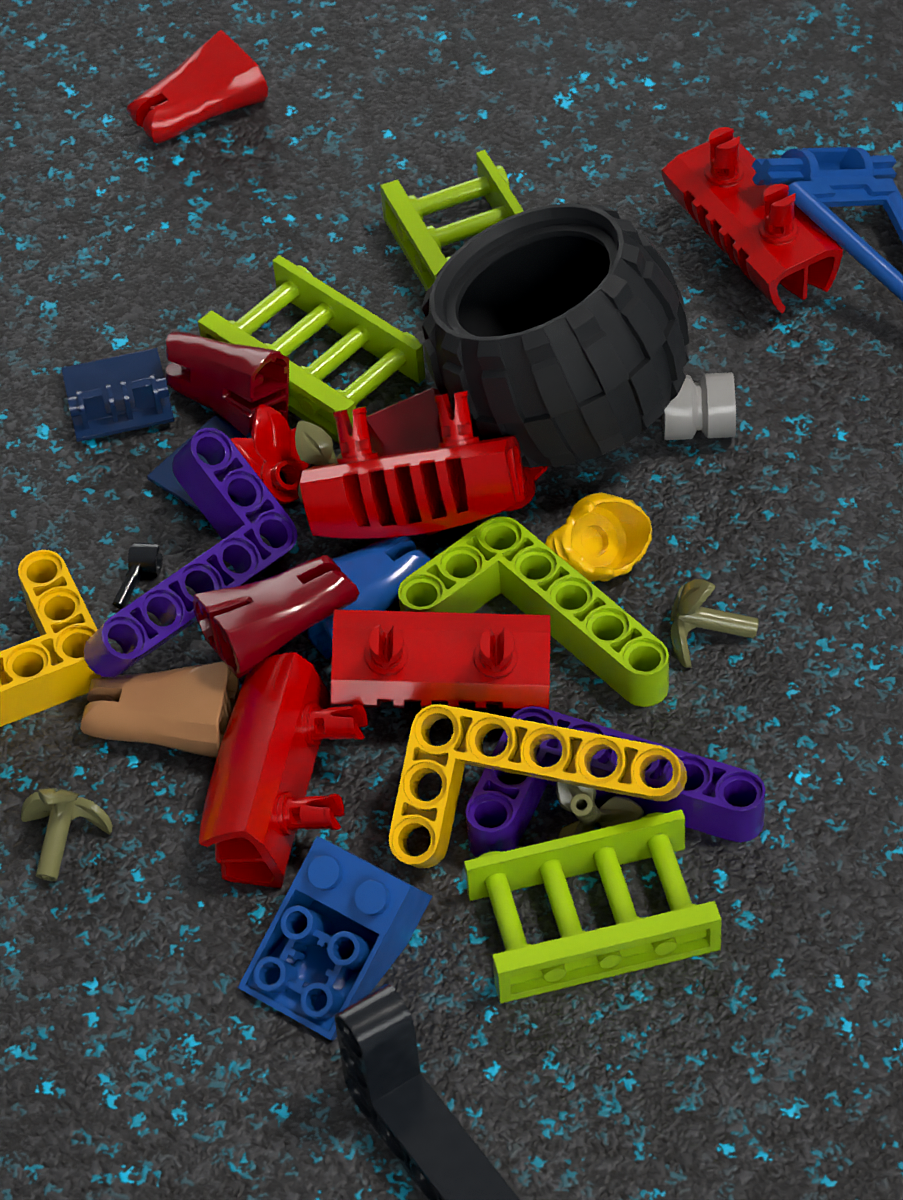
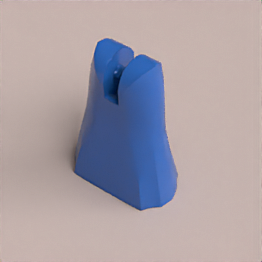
(377, 574)

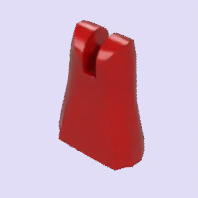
(203, 86)

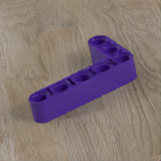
(241, 547)
(706, 807)

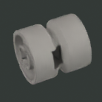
(702, 407)

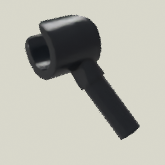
(141, 559)

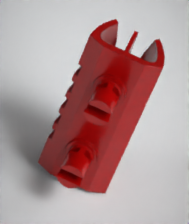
(752, 222)
(412, 489)
(440, 659)
(267, 767)

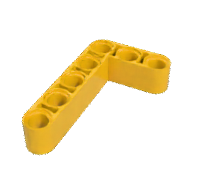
(52, 665)
(517, 758)

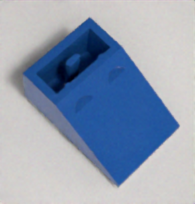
(333, 937)

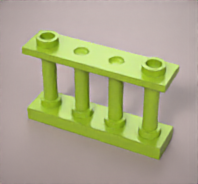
(422, 243)
(360, 328)
(603, 952)

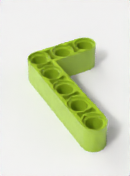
(514, 562)

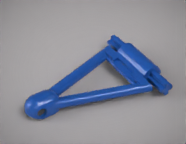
(841, 179)

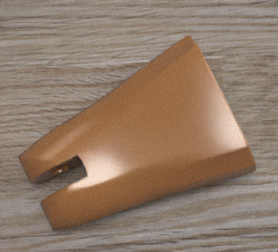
(165, 708)

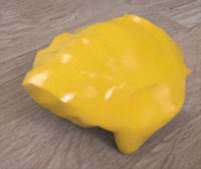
(602, 536)

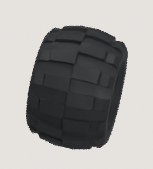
(558, 332)

